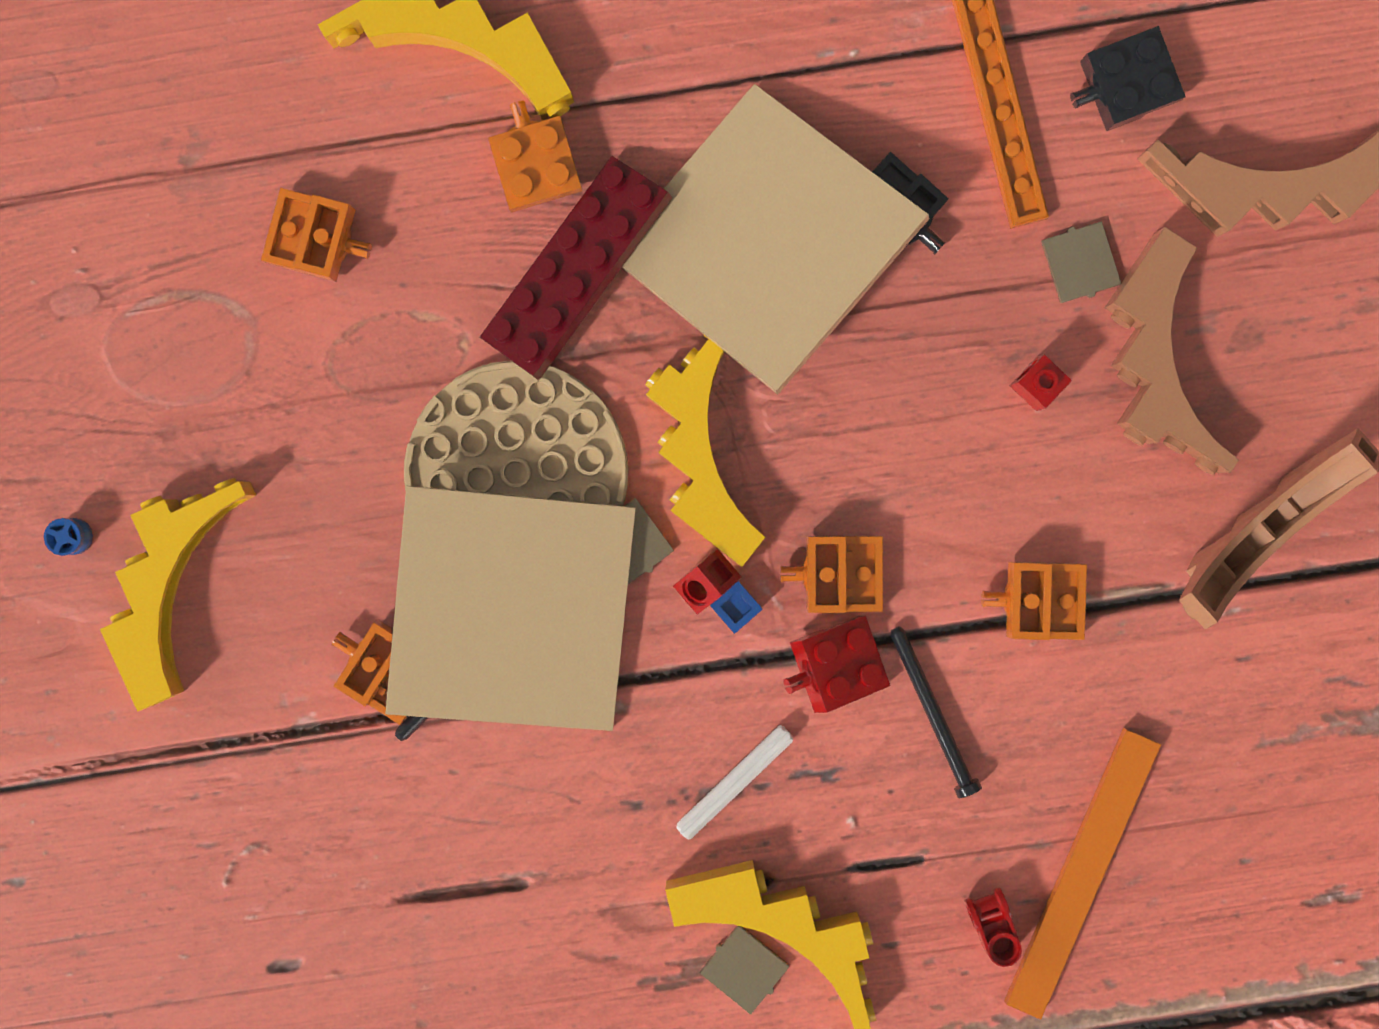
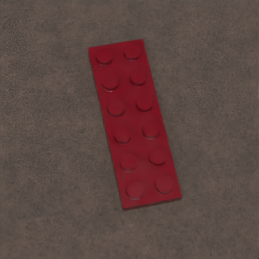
(576, 267)

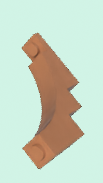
(1224, 192)

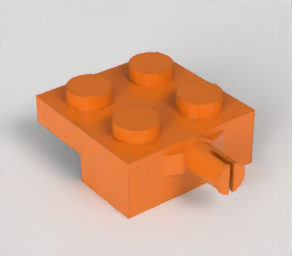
(534, 161)
(311, 235)
(841, 574)
(1043, 601)
(367, 668)

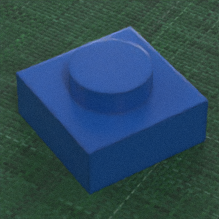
(736, 607)

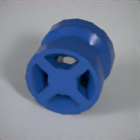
(58, 535)

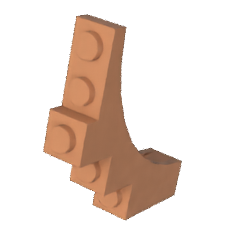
(1160, 407)
(1301, 495)

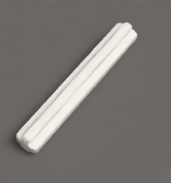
(734, 782)

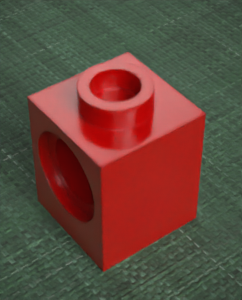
(1040, 383)
(707, 581)

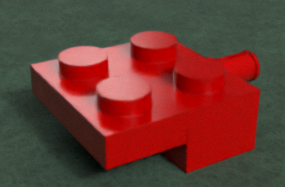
(838, 665)

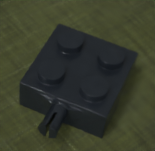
(1130, 79)
(918, 191)

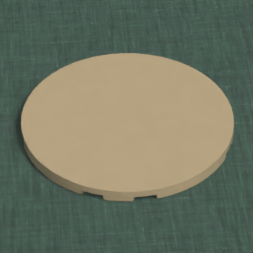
(519, 438)

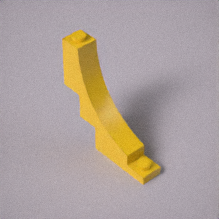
(462, 26)

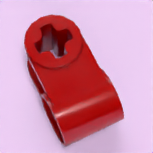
(994, 921)

